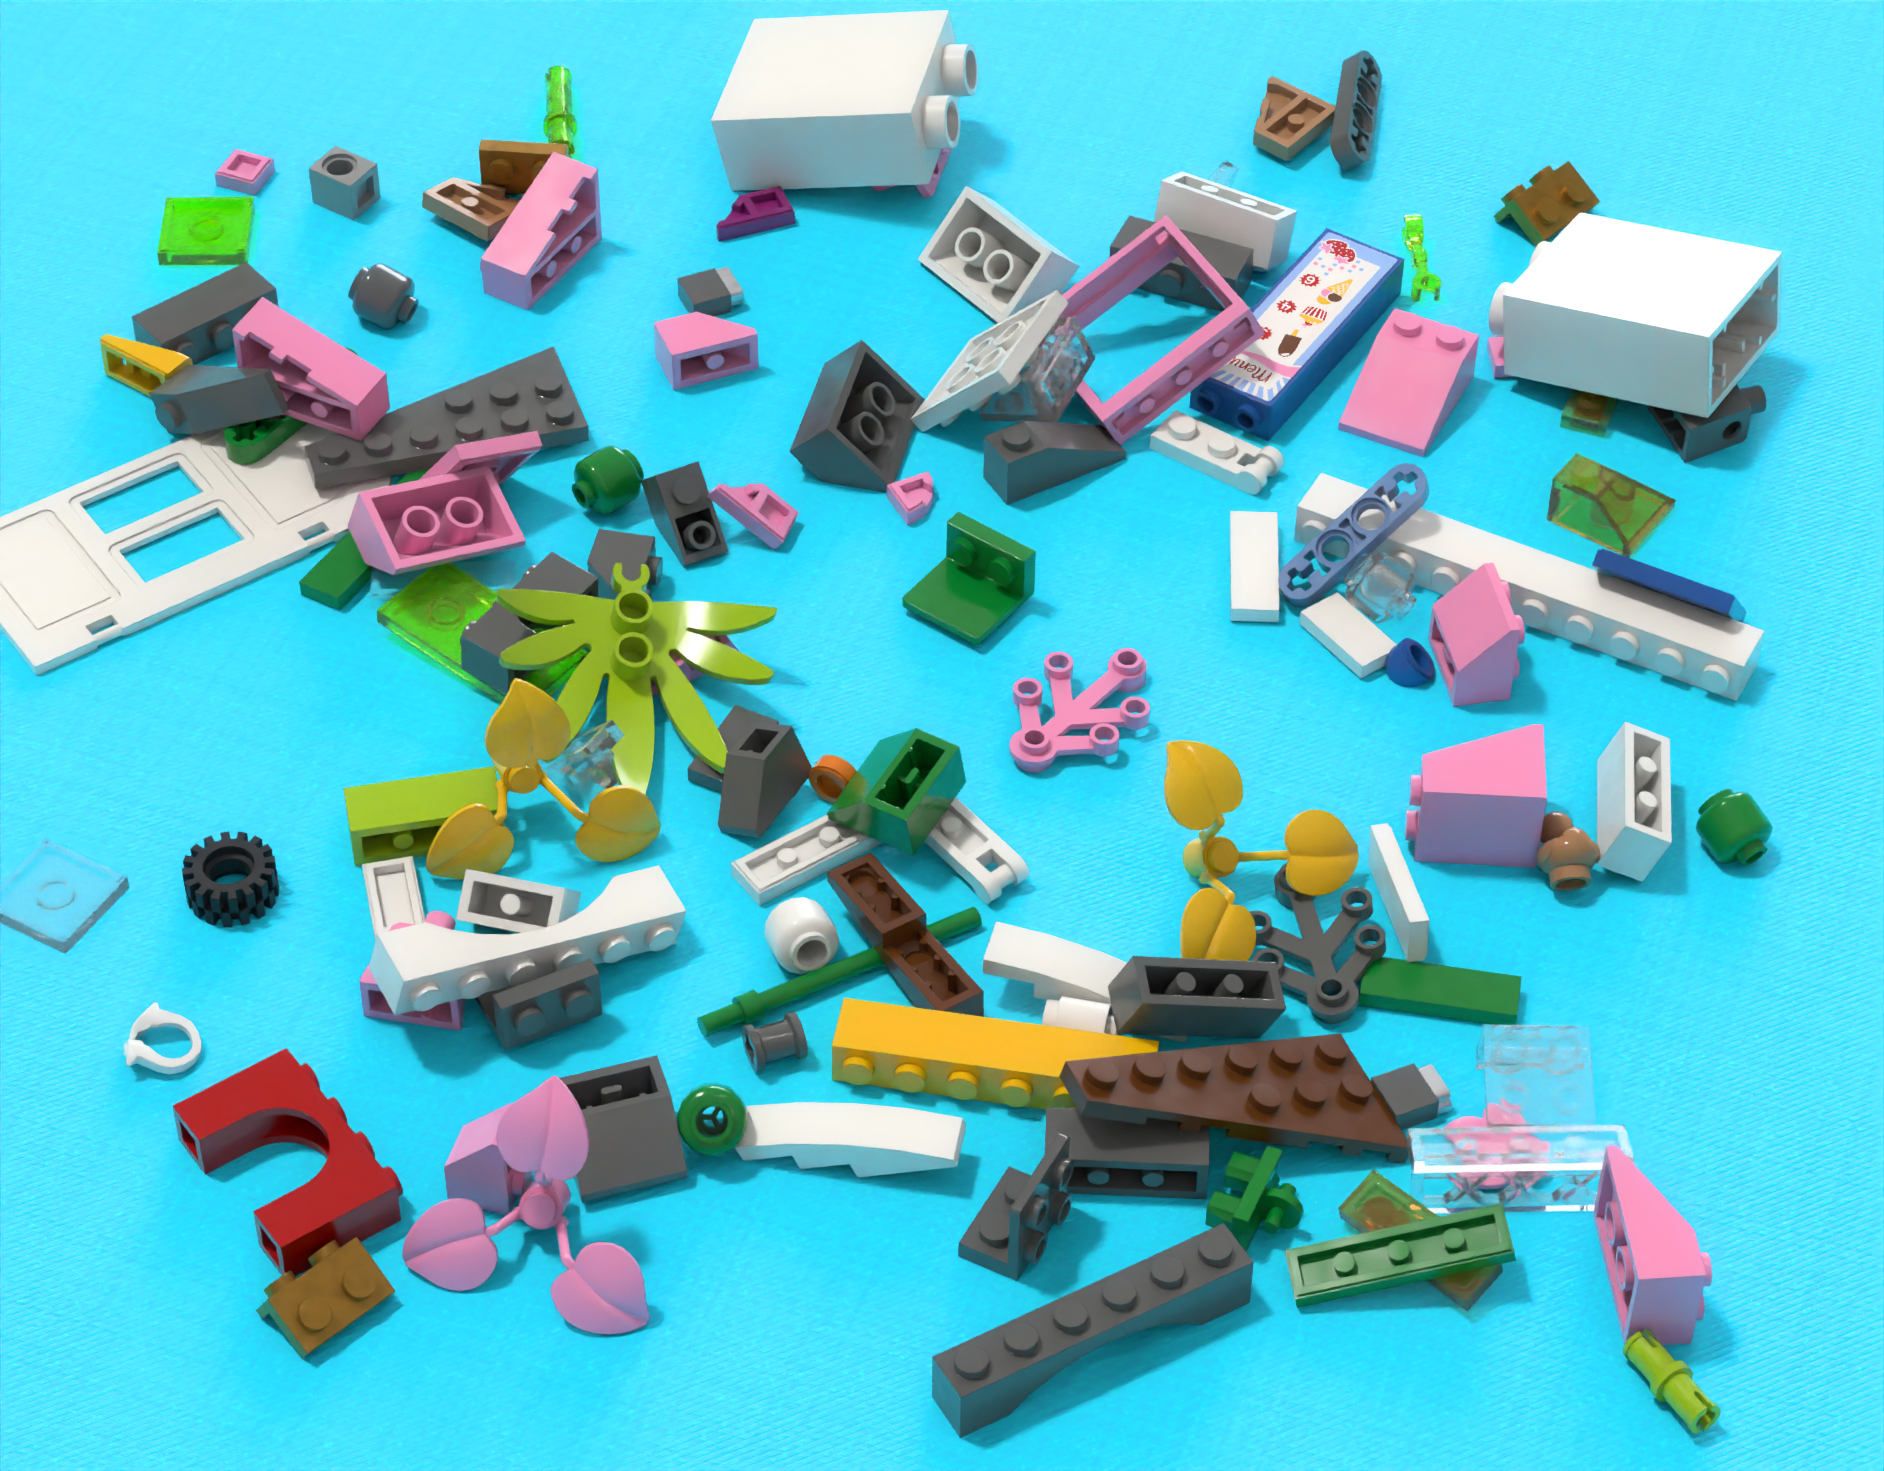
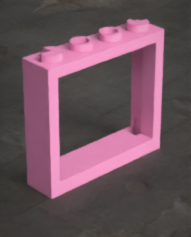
(1184, 365)

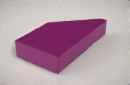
(756, 213)

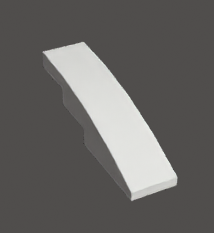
(1053, 965)
(864, 1135)

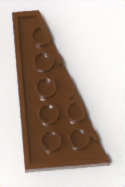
(1254, 1090)

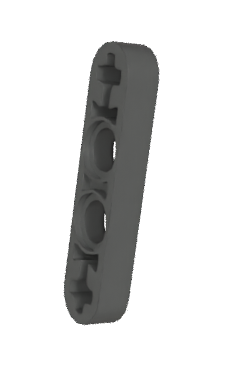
(1356, 110)

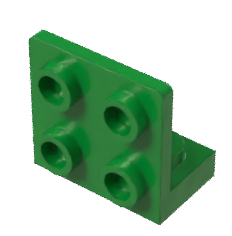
(976, 583)

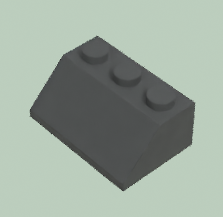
(857, 421)

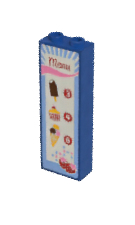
(1308, 328)

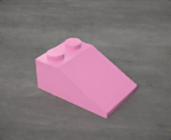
(1410, 382)
(1648, 1254)

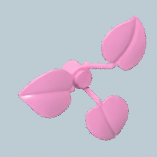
(454, 1248)

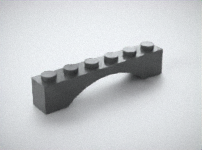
(1005, 1365)

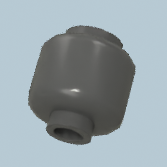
(383, 296)

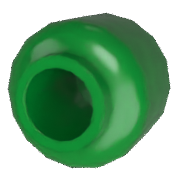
(607, 480)
(1734, 827)
(721, 1136)

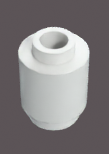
(1079, 1015)

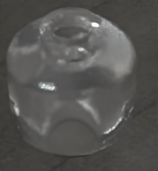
(1380, 587)

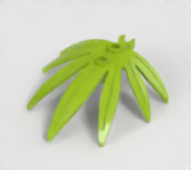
(631, 647)

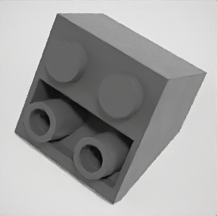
(629, 1129)

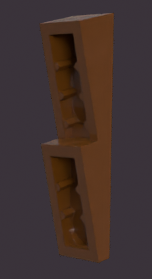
(901, 939)

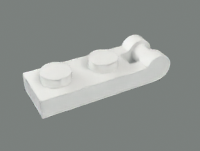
(1216, 452)
(970, 846)

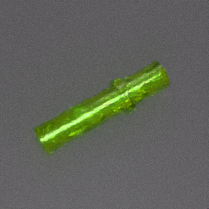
(559, 122)

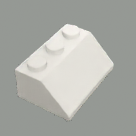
(995, 257)

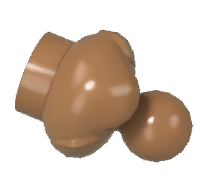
(1566, 853)

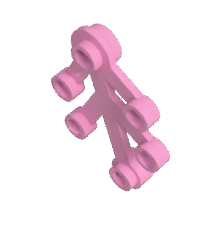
(1038, 746)

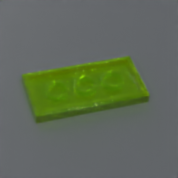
(439, 607)

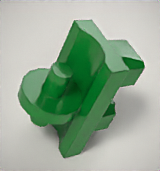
(1260, 1199)

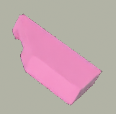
(757, 510)

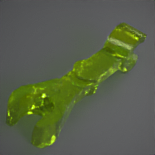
(1413, 238)

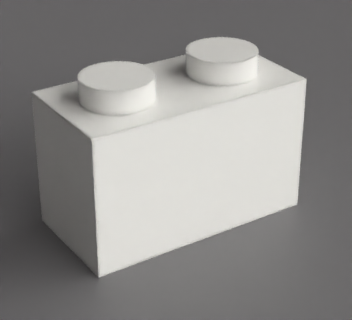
(514, 902)

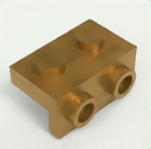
(514, 162)
(1549, 203)
(327, 1296)

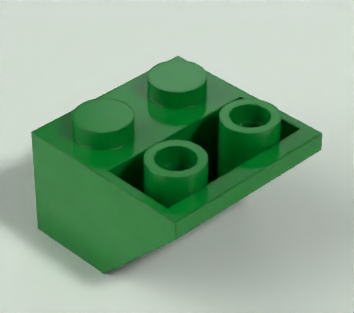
(902, 789)

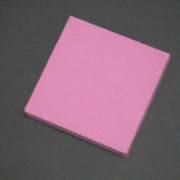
(502, 455)

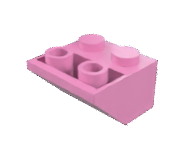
(1477, 638)

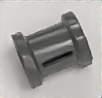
(774, 1041)

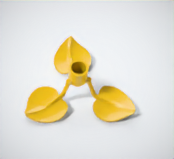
(520, 731)
(1197, 790)

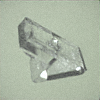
(586, 765)

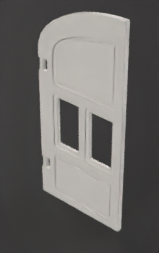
(71, 578)

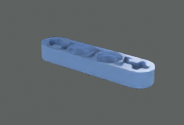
(1347, 529)

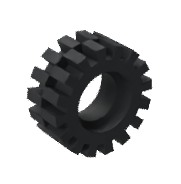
(234, 899)

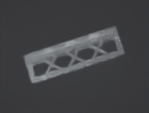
(1516, 1154)

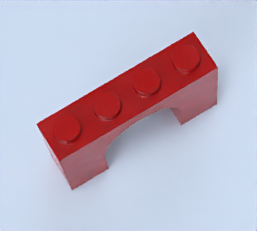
(280, 1104)

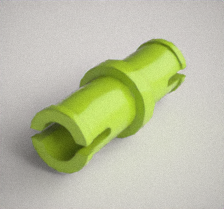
(1671, 1381)

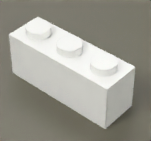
(1228, 216)
(1633, 801)

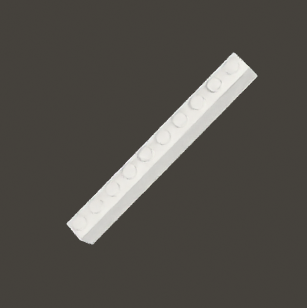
(1554, 593)

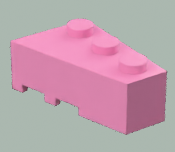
(315, 374)

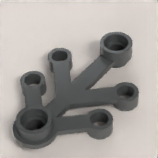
(1320, 949)

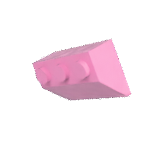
(433, 521)

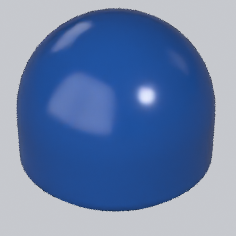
(1409, 664)

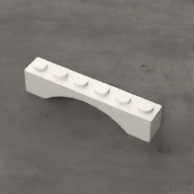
(439, 965)

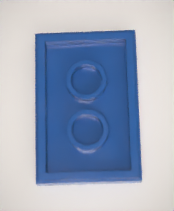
(1669, 584)

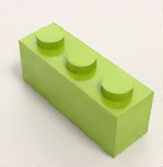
(406, 814)

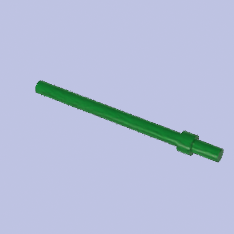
(752, 1006)

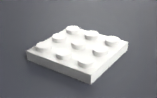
(990, 363)

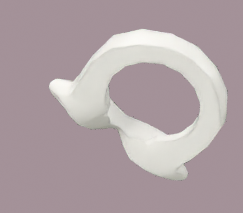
(143, 1055)

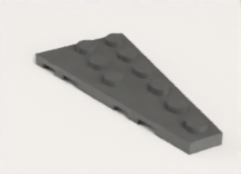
(501, 403)

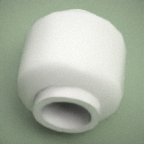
(801, 935)

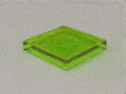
(206, 231)

